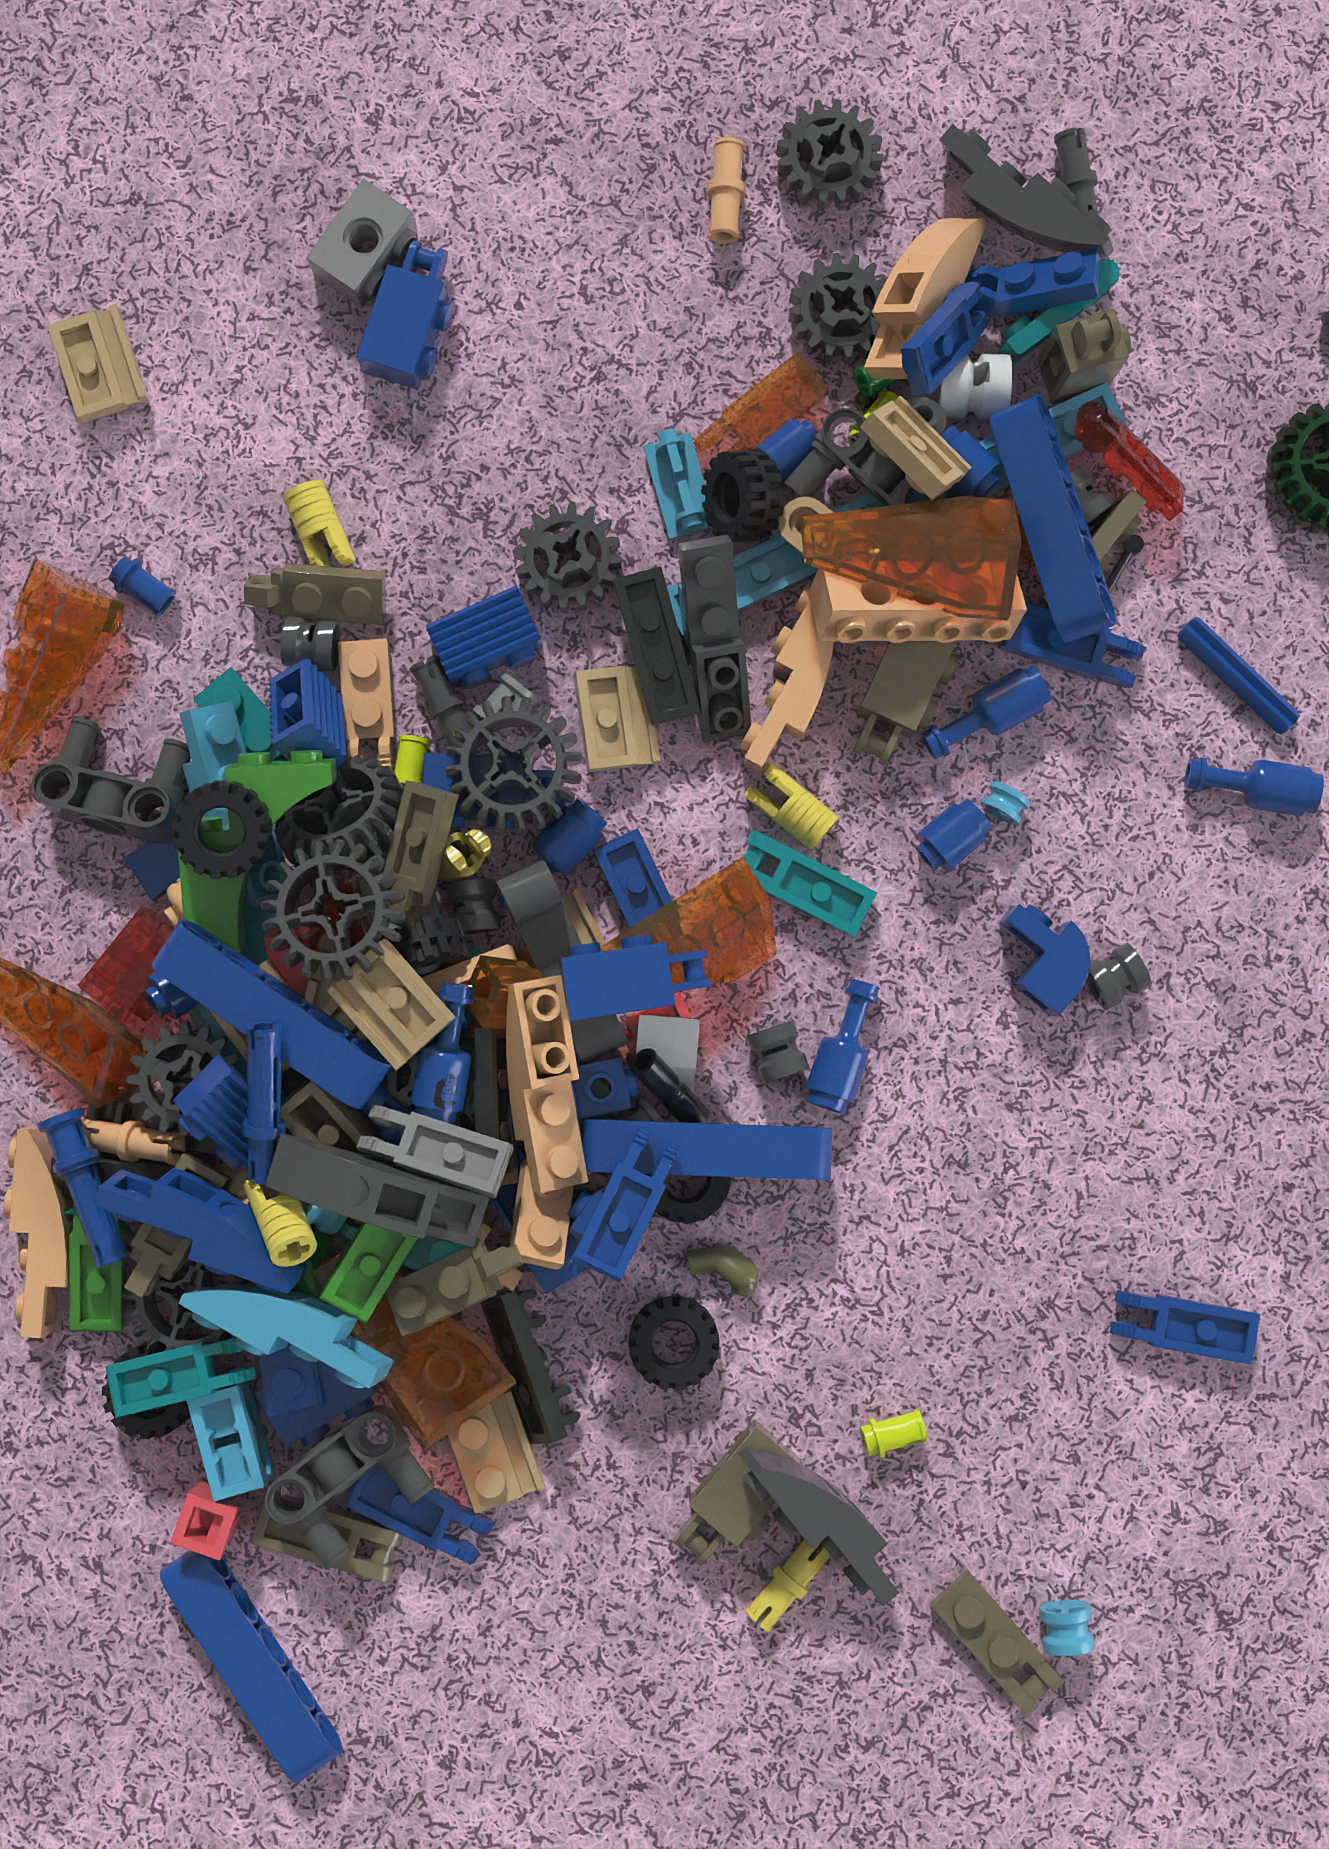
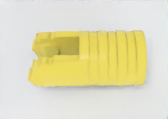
(317, 520)
(802, 813)
(475, 847)
(282, 1226)

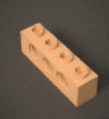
(873, 612)

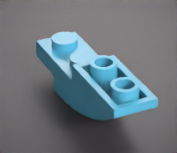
(214, 744)
(272, 1320)

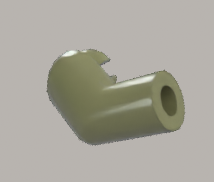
(729, 1263)

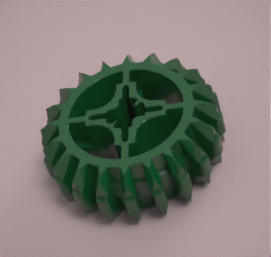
(1296, 473)

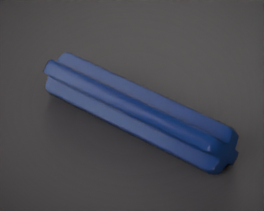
(1238, 675)

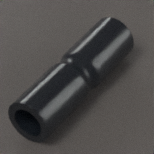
(667, 1087)

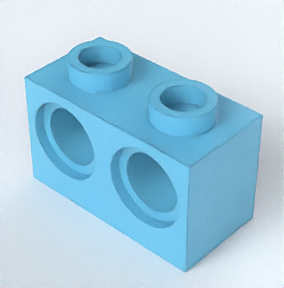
(231, 1440)

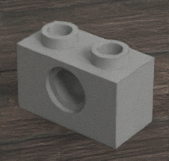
(364, 217)

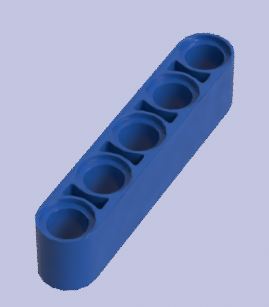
(1053, 519)
(248, 994)
(713, 1148)
(252, 1664)

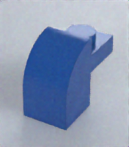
(1060, 961)

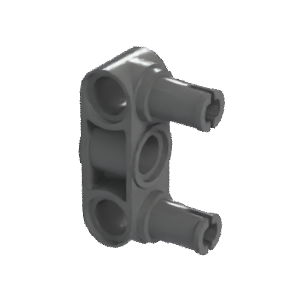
(868, 467)
(109, 799)
(334, 1467)

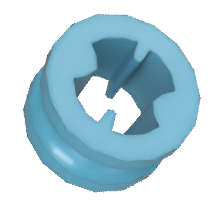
(1005, 803)

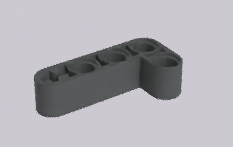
(547, 935)

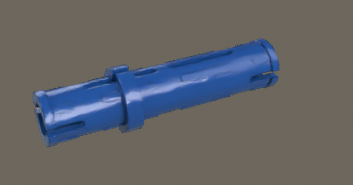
(264, 1097)

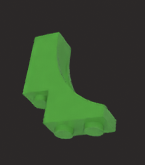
(220, 902)

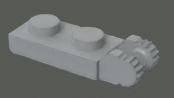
(440, 1151)

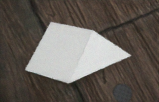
(673, 1041)

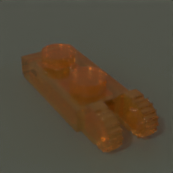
(767, 406)

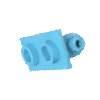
(677, 483)

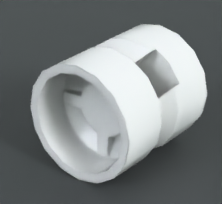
(976, 387)

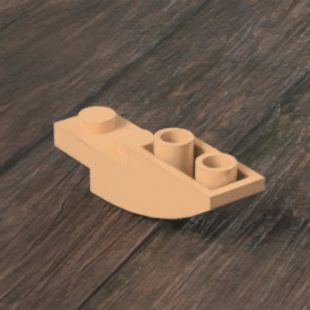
(918, 287)
(792, 702)
(539, 1083)
(38, 1208)

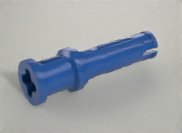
(77, 1165)

